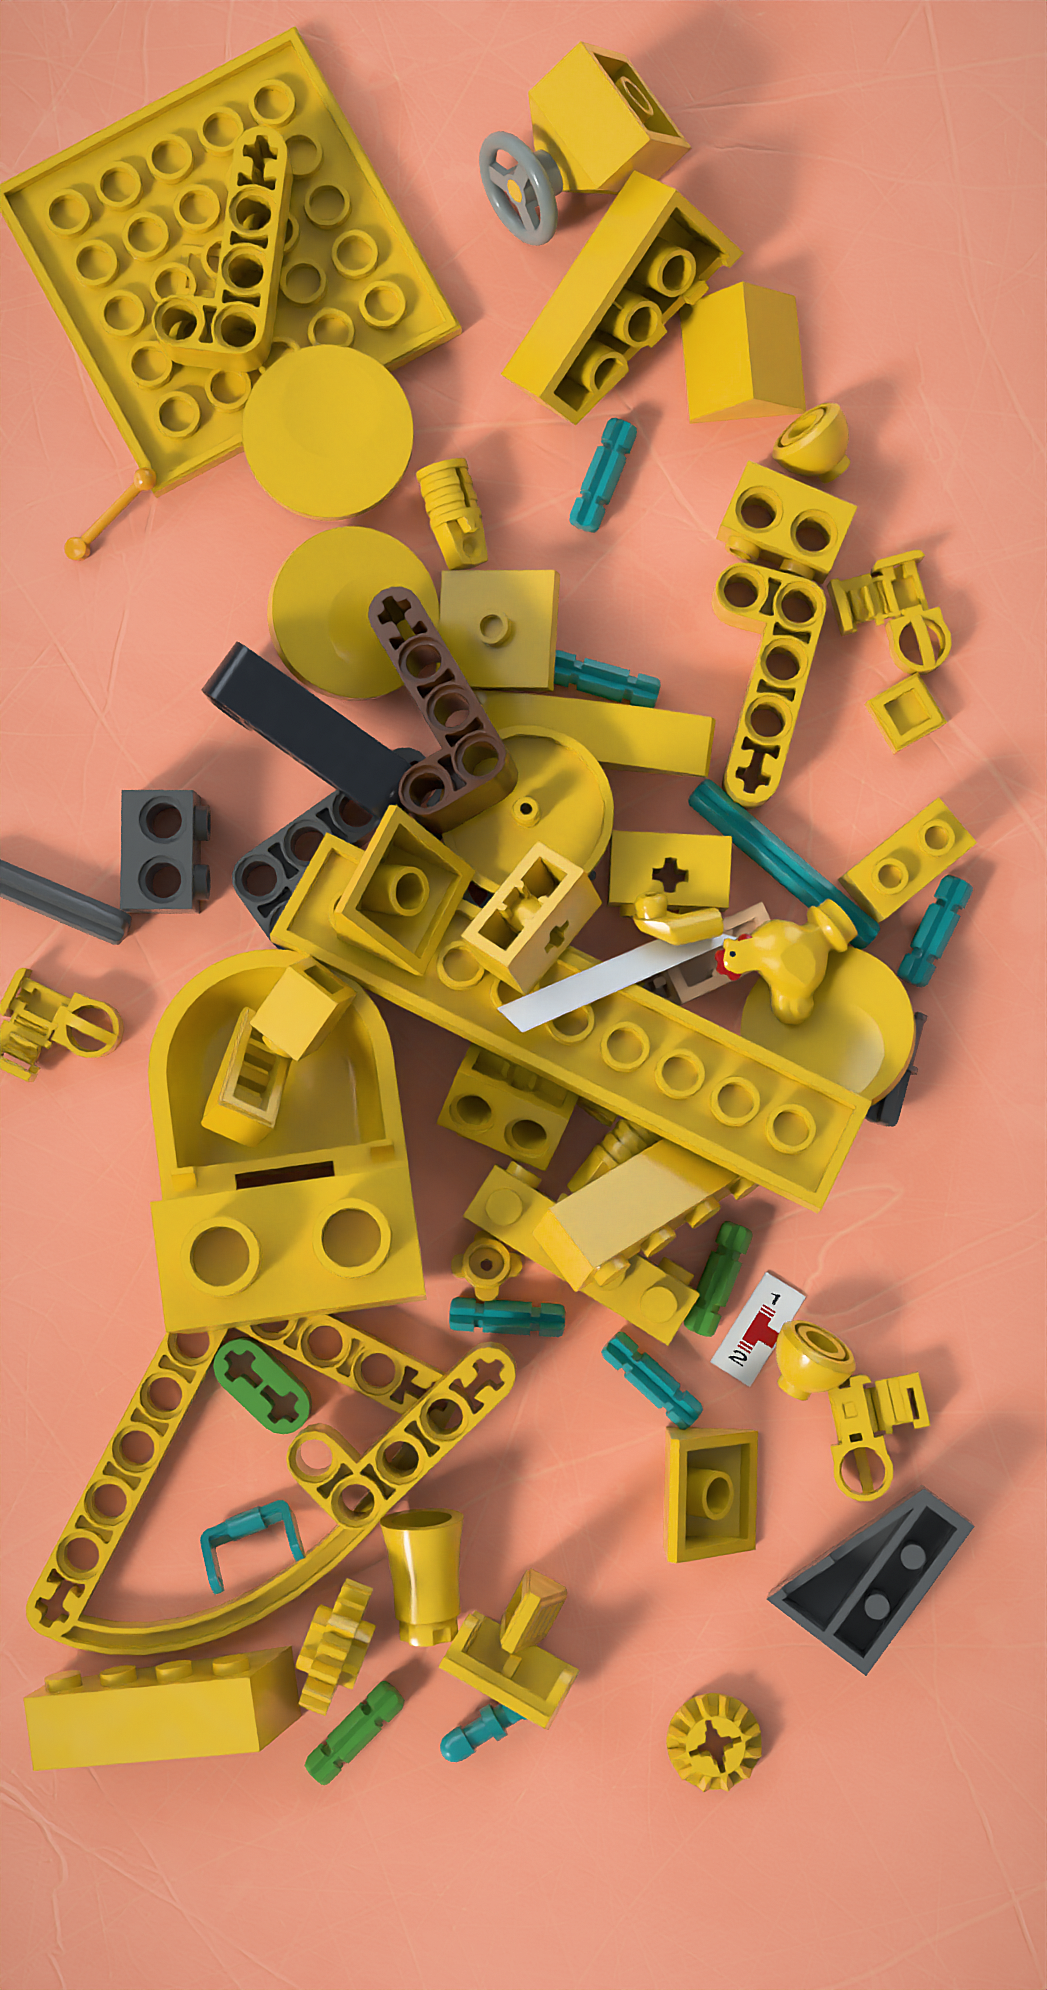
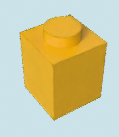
(302, 1009)

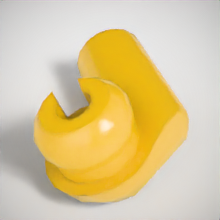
(672, 927)

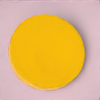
(327, 432)
(323, 605)
(556, 801)
(857, 1029)

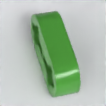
(253, 1396)

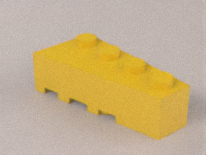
(617, 296)
(163, 1710)

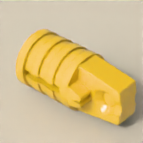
(454, 512)
(616, 1148)

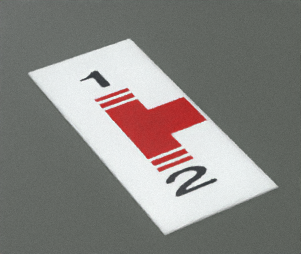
(757, 1329)

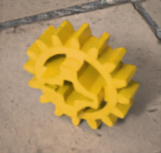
(335, 1646)

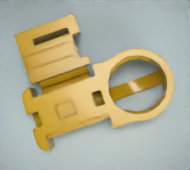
(893, 595)
(38, 1014)
(864, 1411)

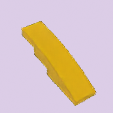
(614, 733)

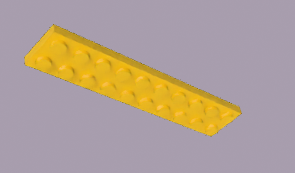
(618, 1051)

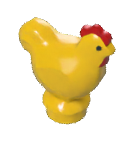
(789, 957)

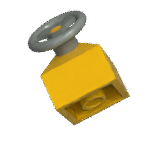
(589, 133)

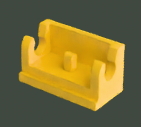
(524, 1681)

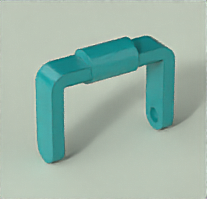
(243, 1526)

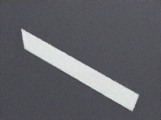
(602, 980)

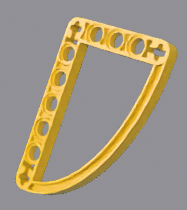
(134, 1479)

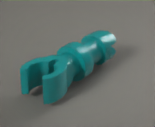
(463, 1741)

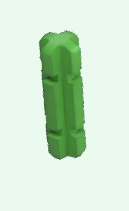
(718, 1278)
(354, 1733)

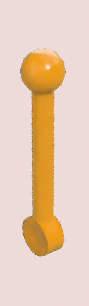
(79, 548)

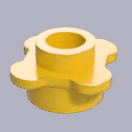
(486, 1282)

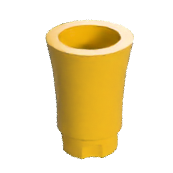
(425, 1572)

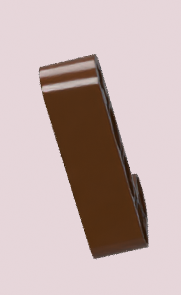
(437, 700)

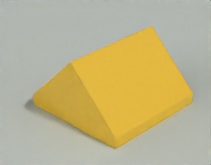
(742, 355)
(402, 894)
(709, 1492)

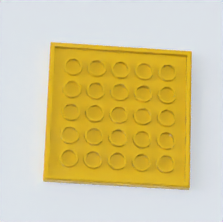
(110, 230)

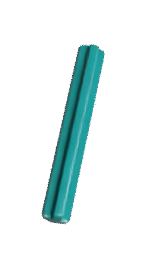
(777, 857)

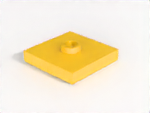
(501, 627)

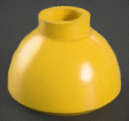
(815, 443)
(811, 1359)

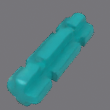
(603, 475)
(606, 680)
(935, 931)
(507, 1317)
(652, 1380)

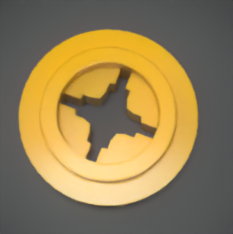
(730, 1719)

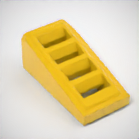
(234, 1110)
(531, 1611)

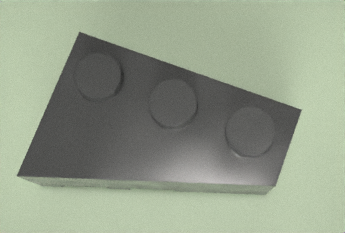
(874, 1578)

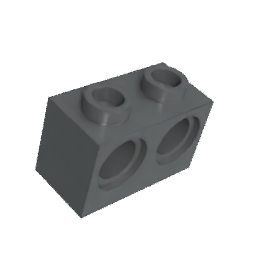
(146, 854)

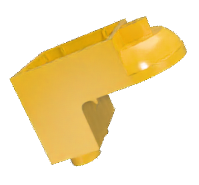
(289, 1245)

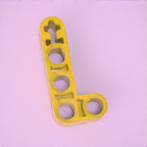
(239, 252)
(763, 689)
(413, 1427)

